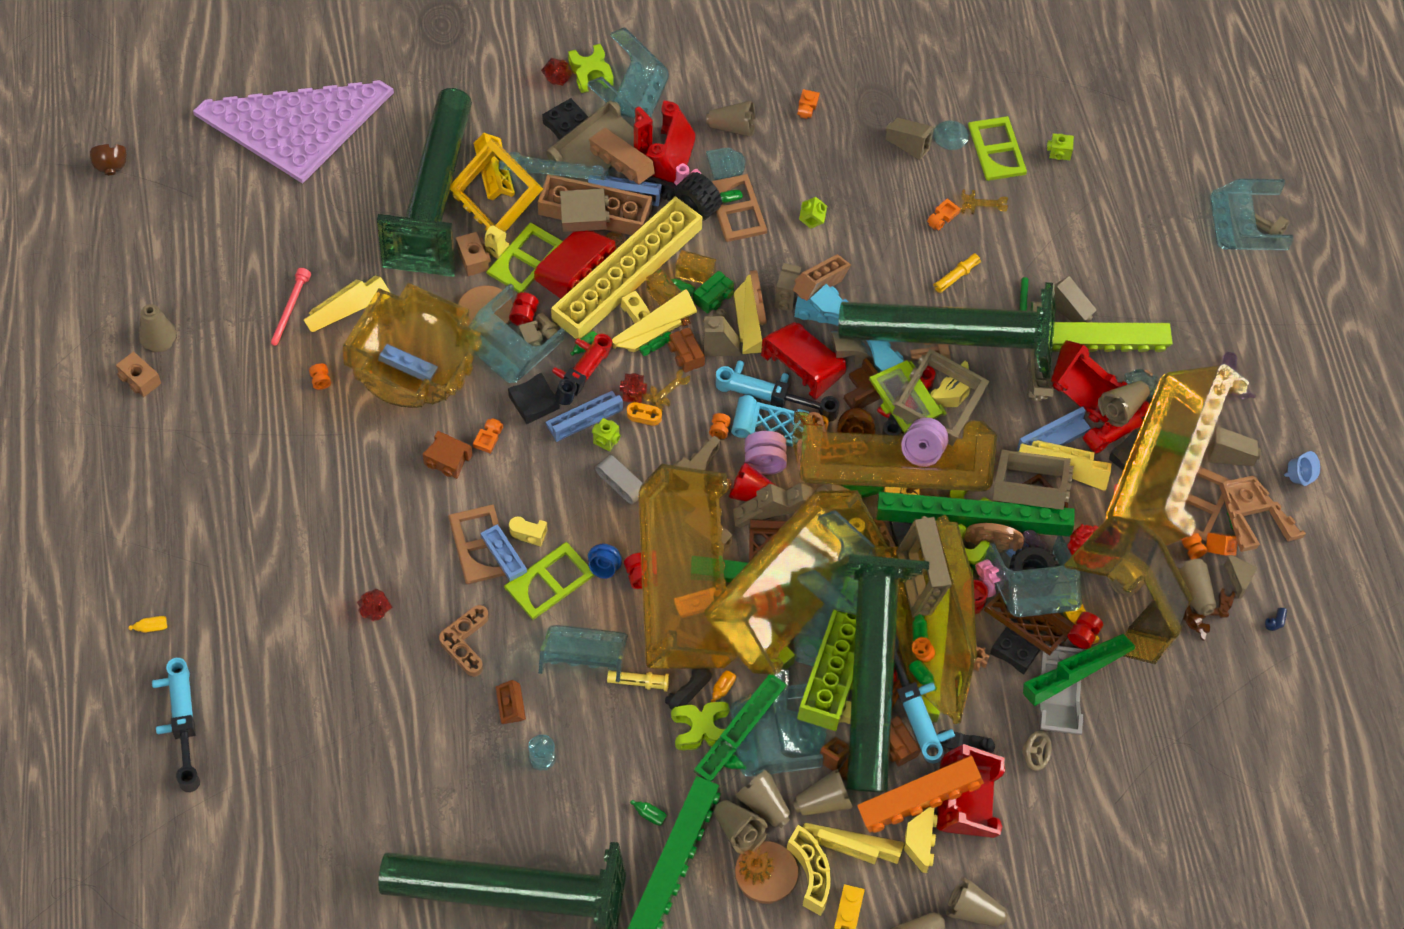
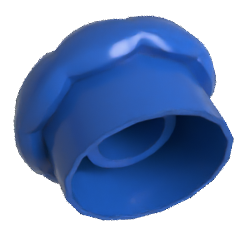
(604, 560)

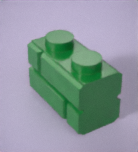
(713, 292)

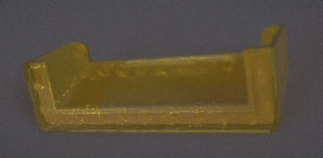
(1172, 448)
(881, 463)
(682, 567)
(766, 600)

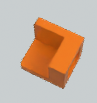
(1221, 544)

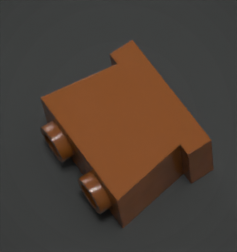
(447, 455)

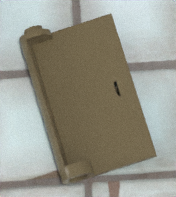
(576, 146)

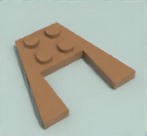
(1248, 497)

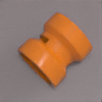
(320, 376)
(720, 424)
(1194, 546)

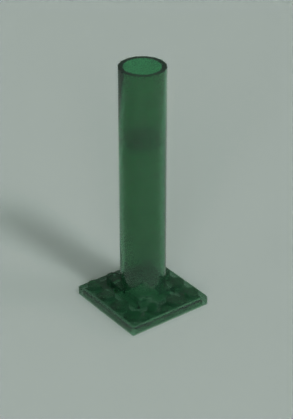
(420, 238)
(955, 326)
(873, 663)
(509, 885)

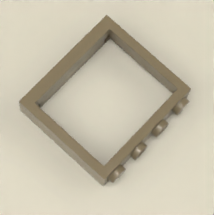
(951, 369)
(1032, 494)
(922, 597)

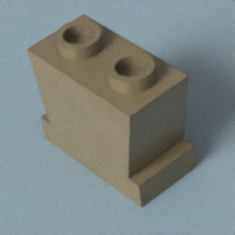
(785, 295)

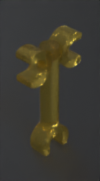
(970, 202)
(660, 398)

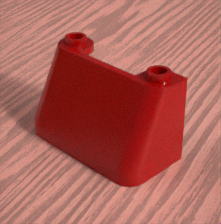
(677, 145)
(805, 357)
(1082, 379)
(973, 810)

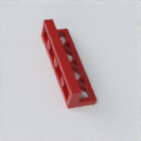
(642, 130)

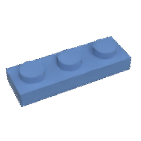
(407, 363)
(503, 552)

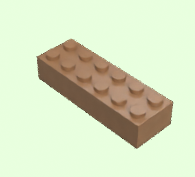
(626, 209)

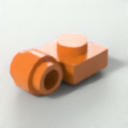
(807, 103)
(945, 211)
(488, 438)

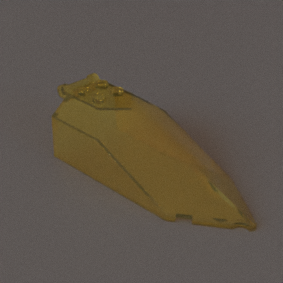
(949, 627)

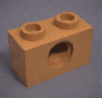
(475, 262)
(134, 365)

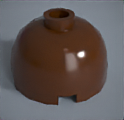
(108, 159)
(856, 421)

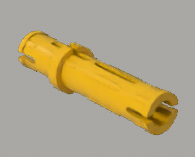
(962, 268)

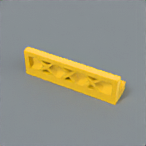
(490, 173)

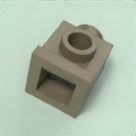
(530, 333)

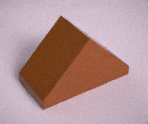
(834, 753)

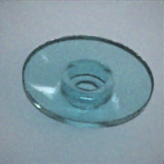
(951, 135)

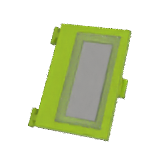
(889, 386)

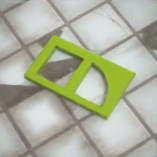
(990, 168)
(500, 268)
(519, 587)

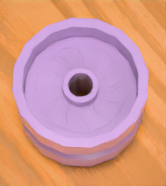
(924, 442)
(766, 452)

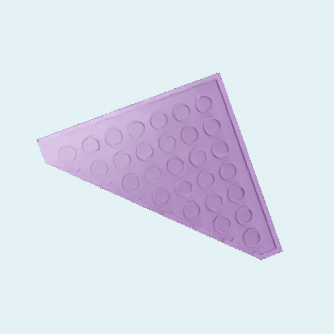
(295, 127)

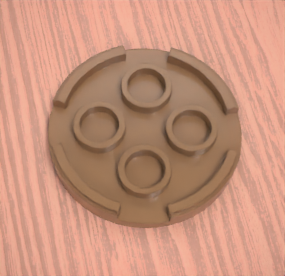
(479, 296)
(758, 297)
(1001, 535)
(782, 879)

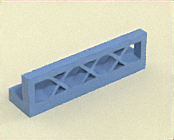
(627, 185)
(587, 417)
(1059, 431)

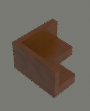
(865, 392)

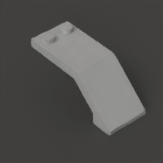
(1062, 710)

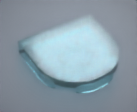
(725, 163)

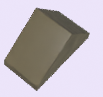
(1239, 574)

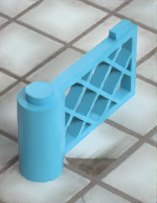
(748, 412)

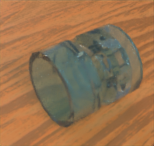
(542, 752)

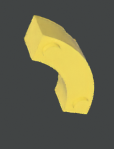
(816, 866)

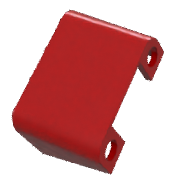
(573, 261)

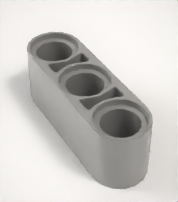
(619, 478)

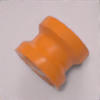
(923, 644)

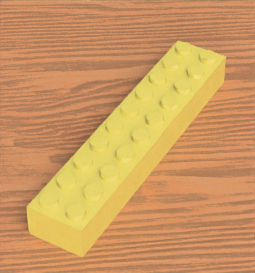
(626, 268)

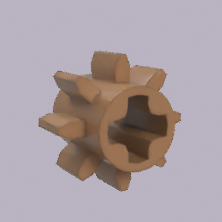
(981, 658)

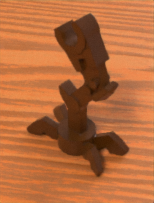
(1195, 621)

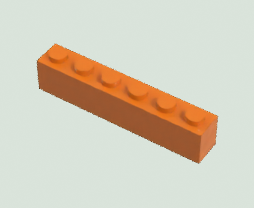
(920, 794)

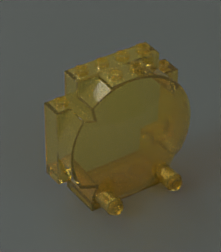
(419, 326)

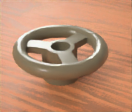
(1034, 750)

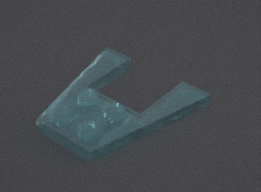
(795, 735)

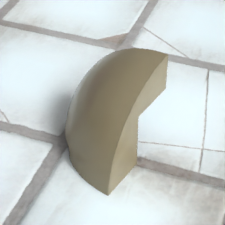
(847, 347)

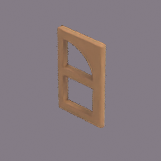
(726, 185)
(1206, 506)
(471, 569)

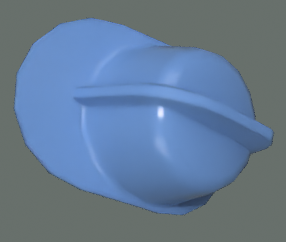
(1304, 468)

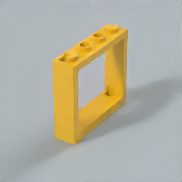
(475, 168)

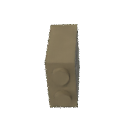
(584, 210)

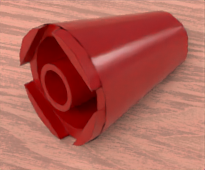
(747, 483)

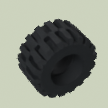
(699, 194)
(1032, 557)

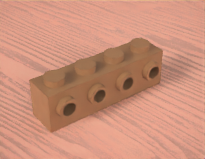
(621, 156)
(827, 272)

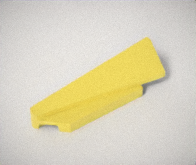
(344, 303)
(747, 318)
(656, 323)
(1085, 468)
(856, 845)

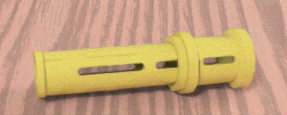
(648, 680)

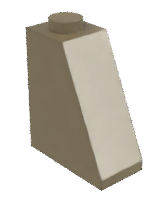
(910, 136)
(1072, 301)
(719, 338)
(1232, 448)

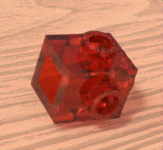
(557, 71)
(633, 387)
(373, 605)

